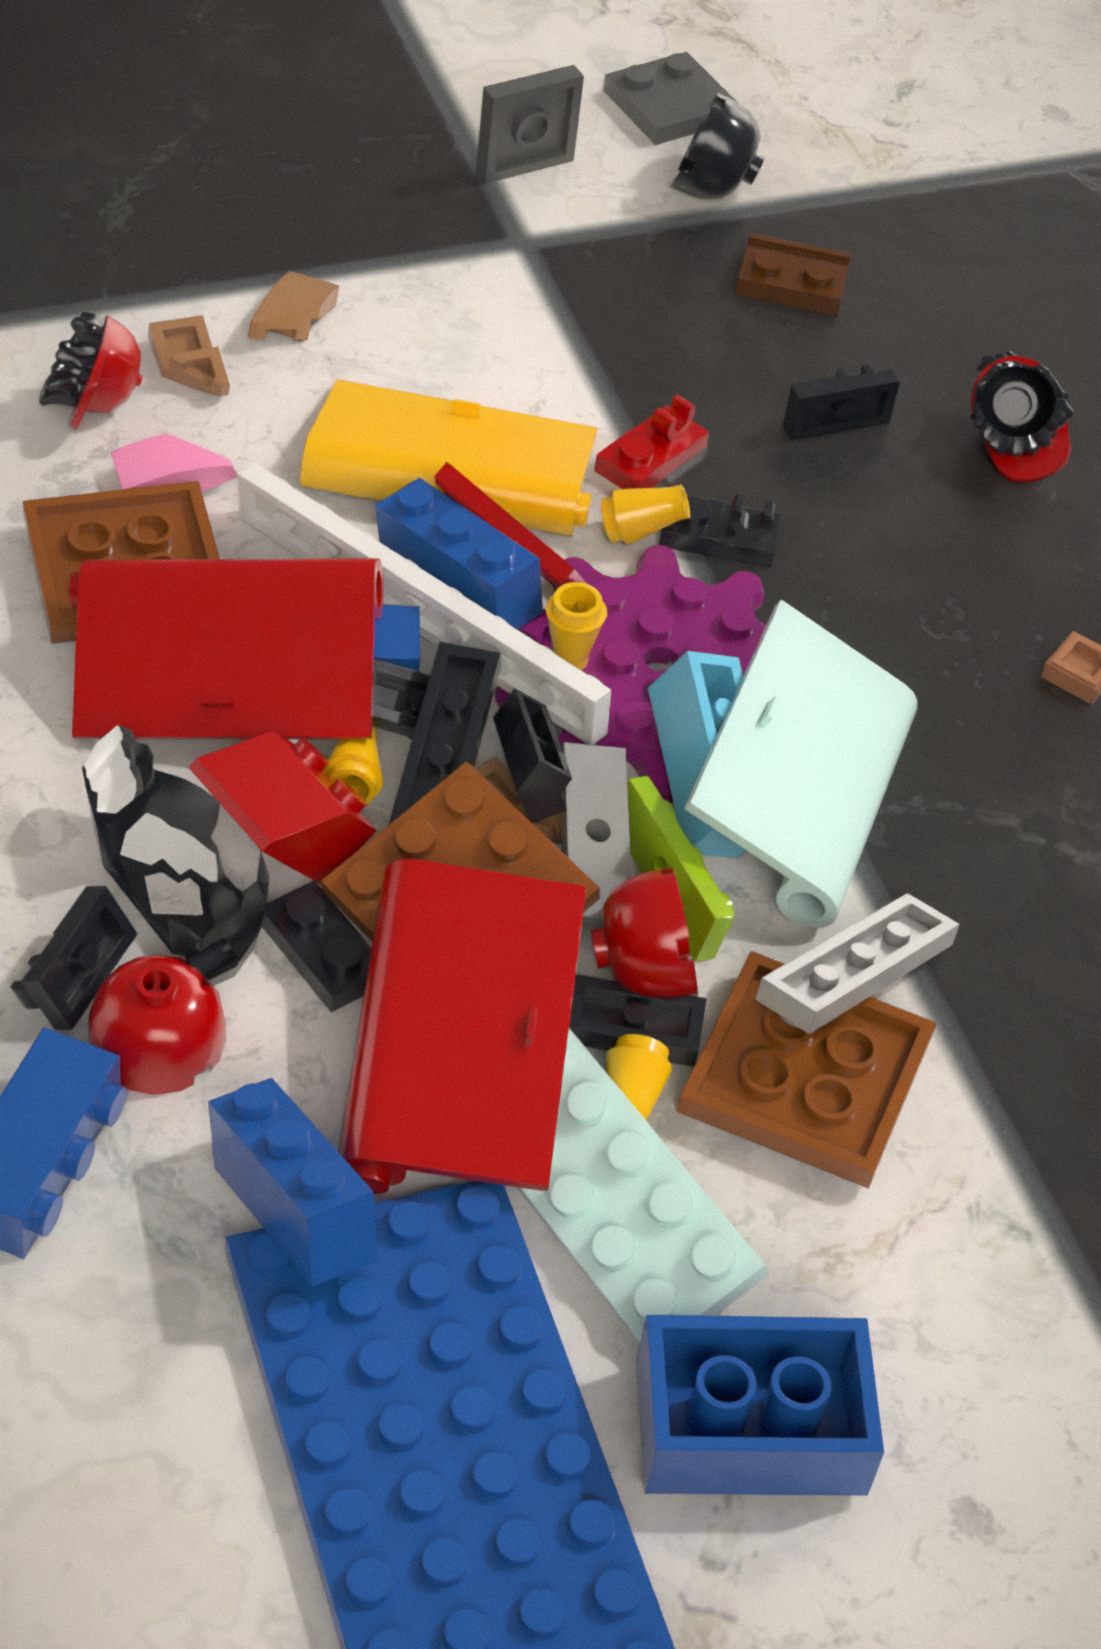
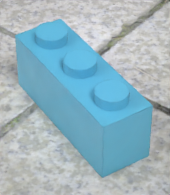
(688, 712)

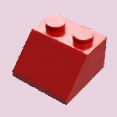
(287, 802)

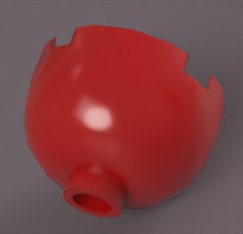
(647, 936)
(159, 1023)

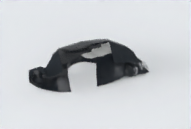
(165, 824)

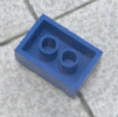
(758, 1405)

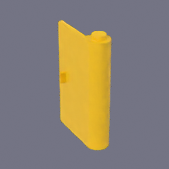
(384, 438)

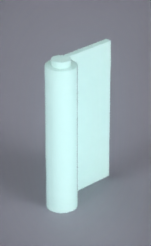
(805, 761)

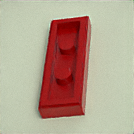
(464, 492)

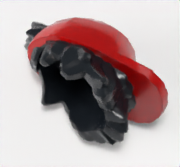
(93, 368)
(1021, 417)

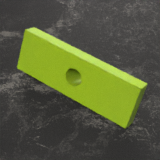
(660, 844)

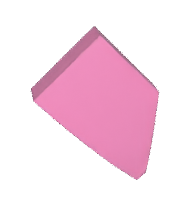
(170, 461)

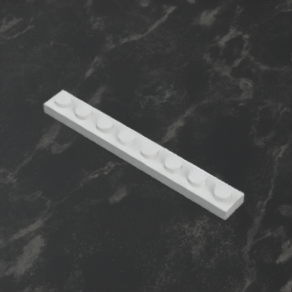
(314, 532)

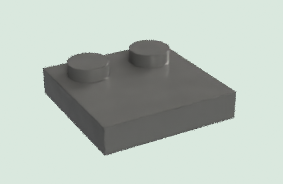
(664, 95)
(529, 123)

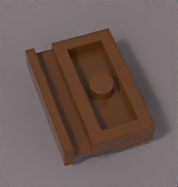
(793, 274)

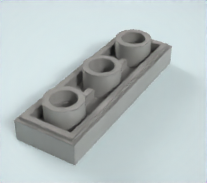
(599, 809)

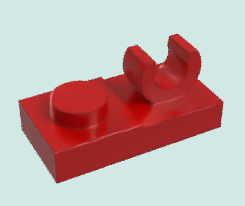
(653, 448)

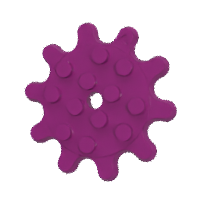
(651, 621)

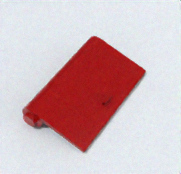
(226, 647)
(463, 1027)

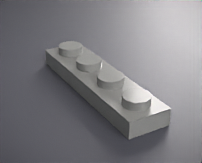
(856, 963)

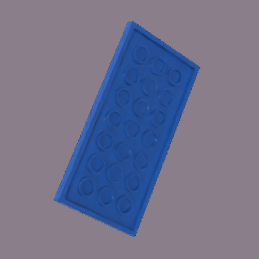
(444, 1439)

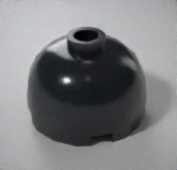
(721, 152)

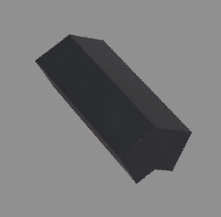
(533, 755)

